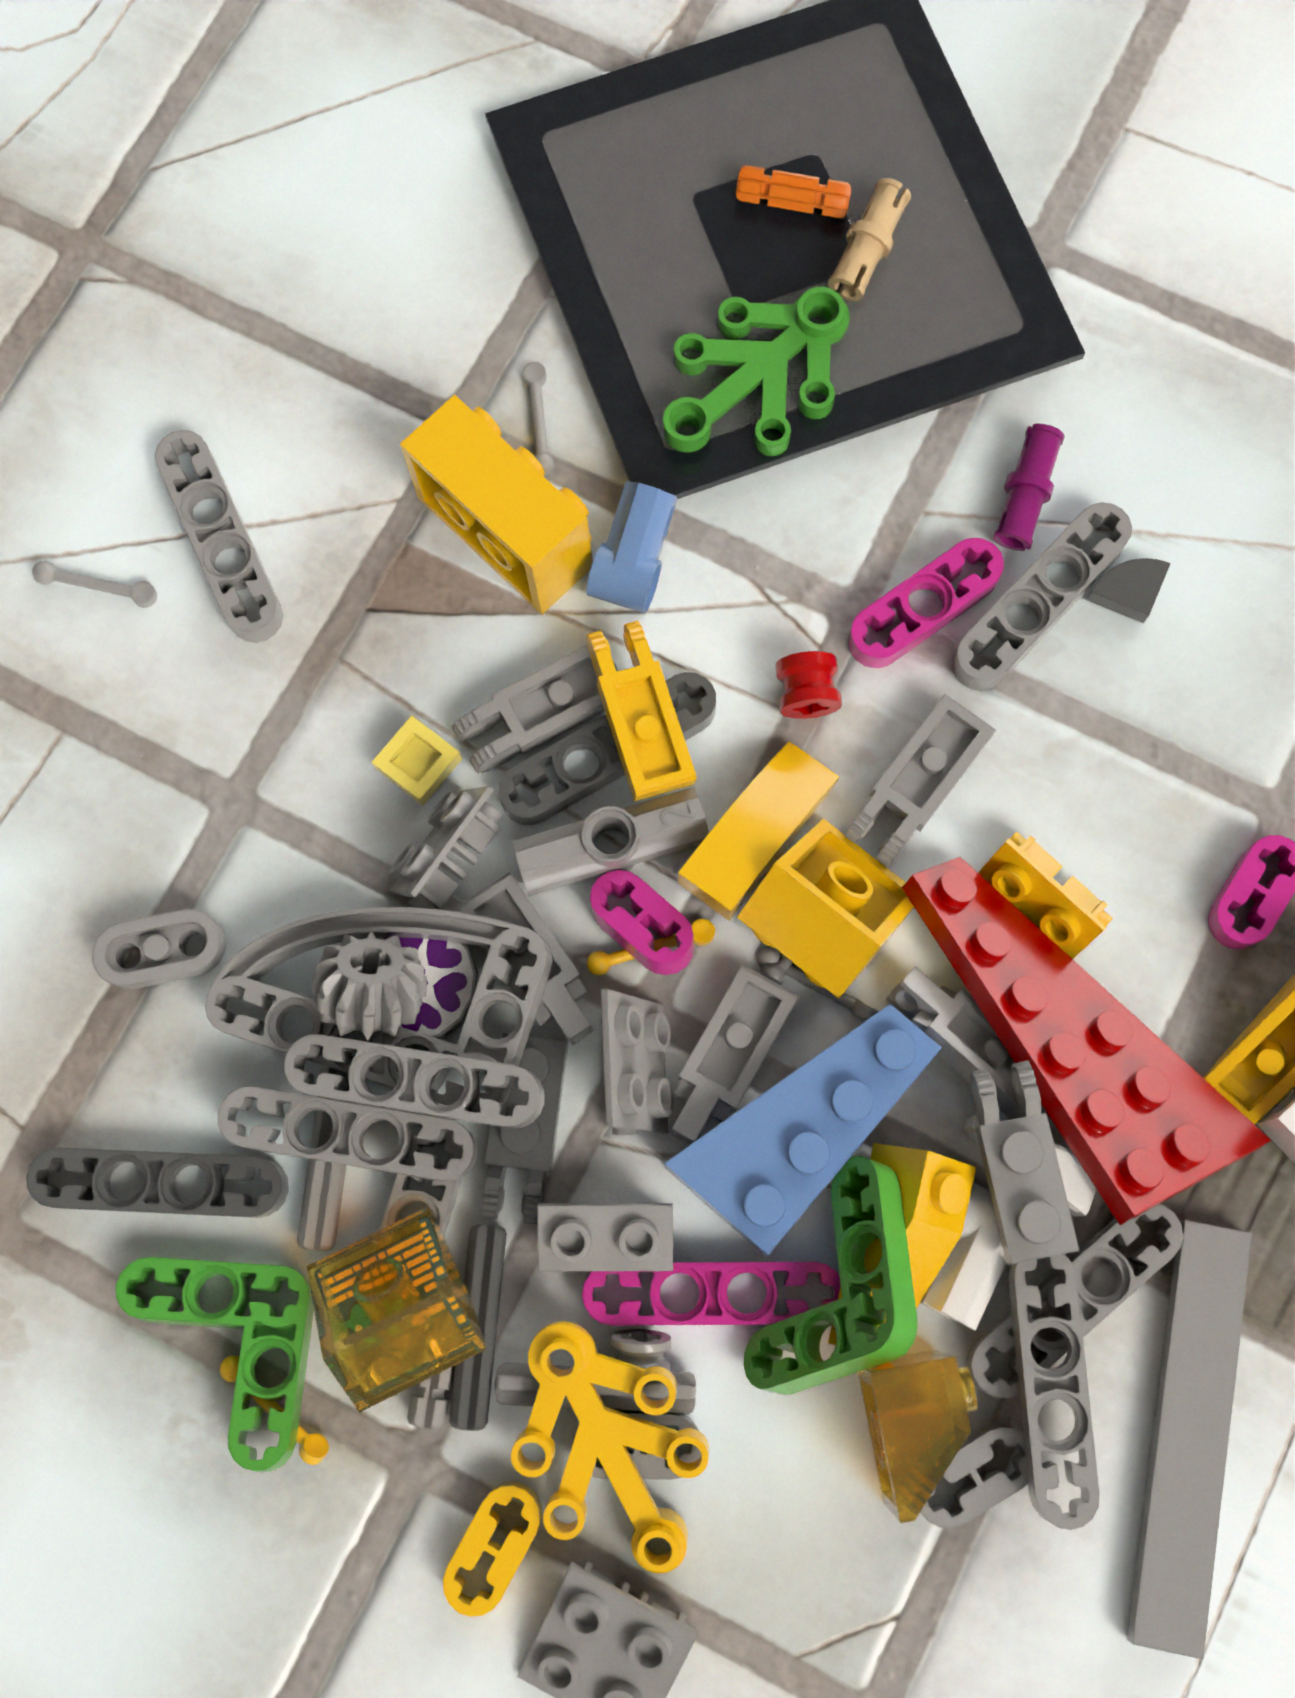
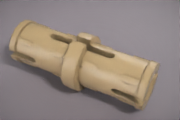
(869, 239)

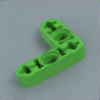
(857, 1312)
(260, 1333)

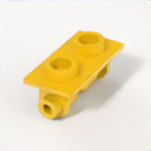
(1064, 913)

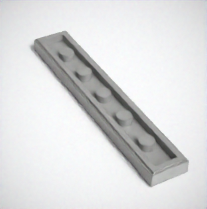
(1190, 1441)

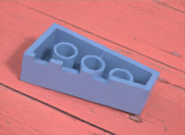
(793, 1139)

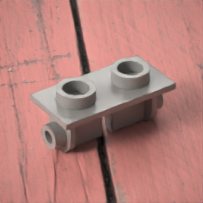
(605, 1237)

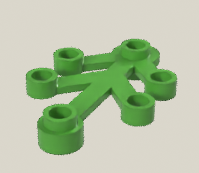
(760, 363)

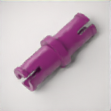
(1029, 487)

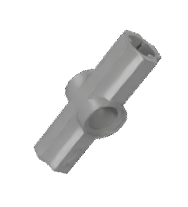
(569, 852)

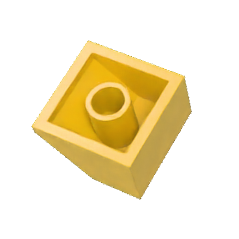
(827, 907)

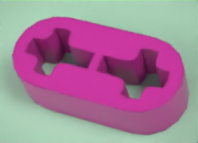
(1243, 884)
(651, 912)

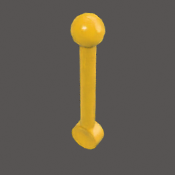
(601, 962)
(312, 1446)

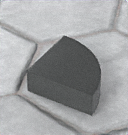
(1131, 587)

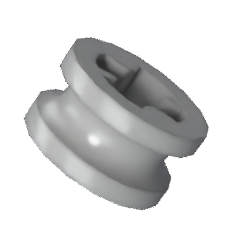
(642, 1347)

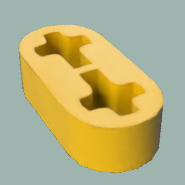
(478, 1539)

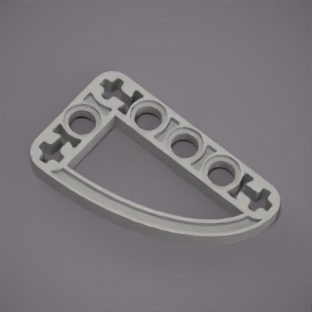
(407, 922)

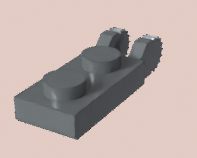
(534, 1144)

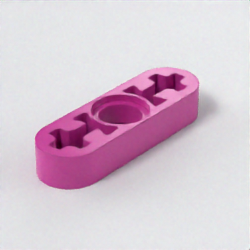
(949, 564)

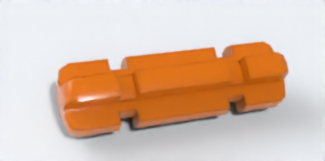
(793, 191)

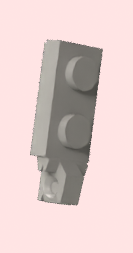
(508, 903)
(960, 1030)
(730, 1051)

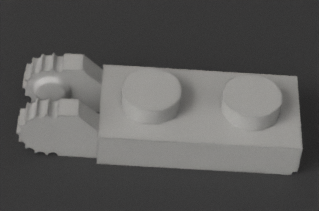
(534, 709)
(923, 774)
(1022, 1170)

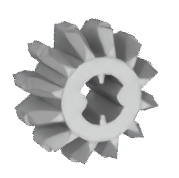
(369, 985)

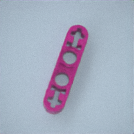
(713, 1302)

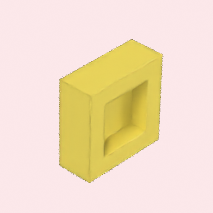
(417, 760)

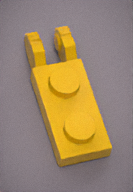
(641, 716)

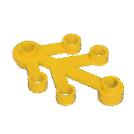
(605, 1435)

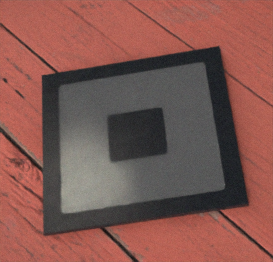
(646, 238)

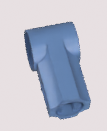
(628, 563)

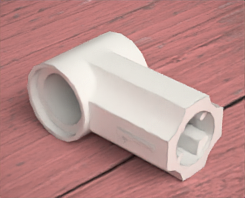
(972, 1267)

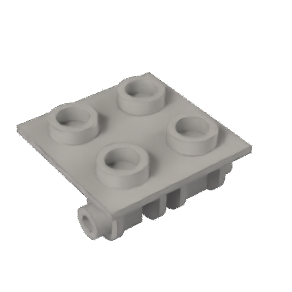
(453, 818)
(634, 1064)
(606, 1642)

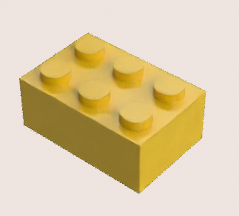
(500, 502)

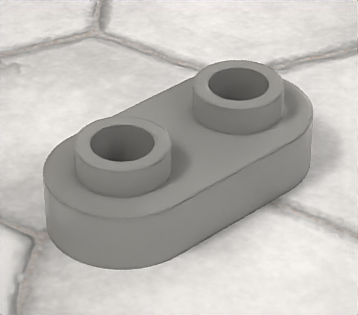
(161, 947)

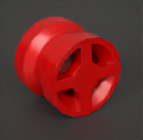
(808, 684)

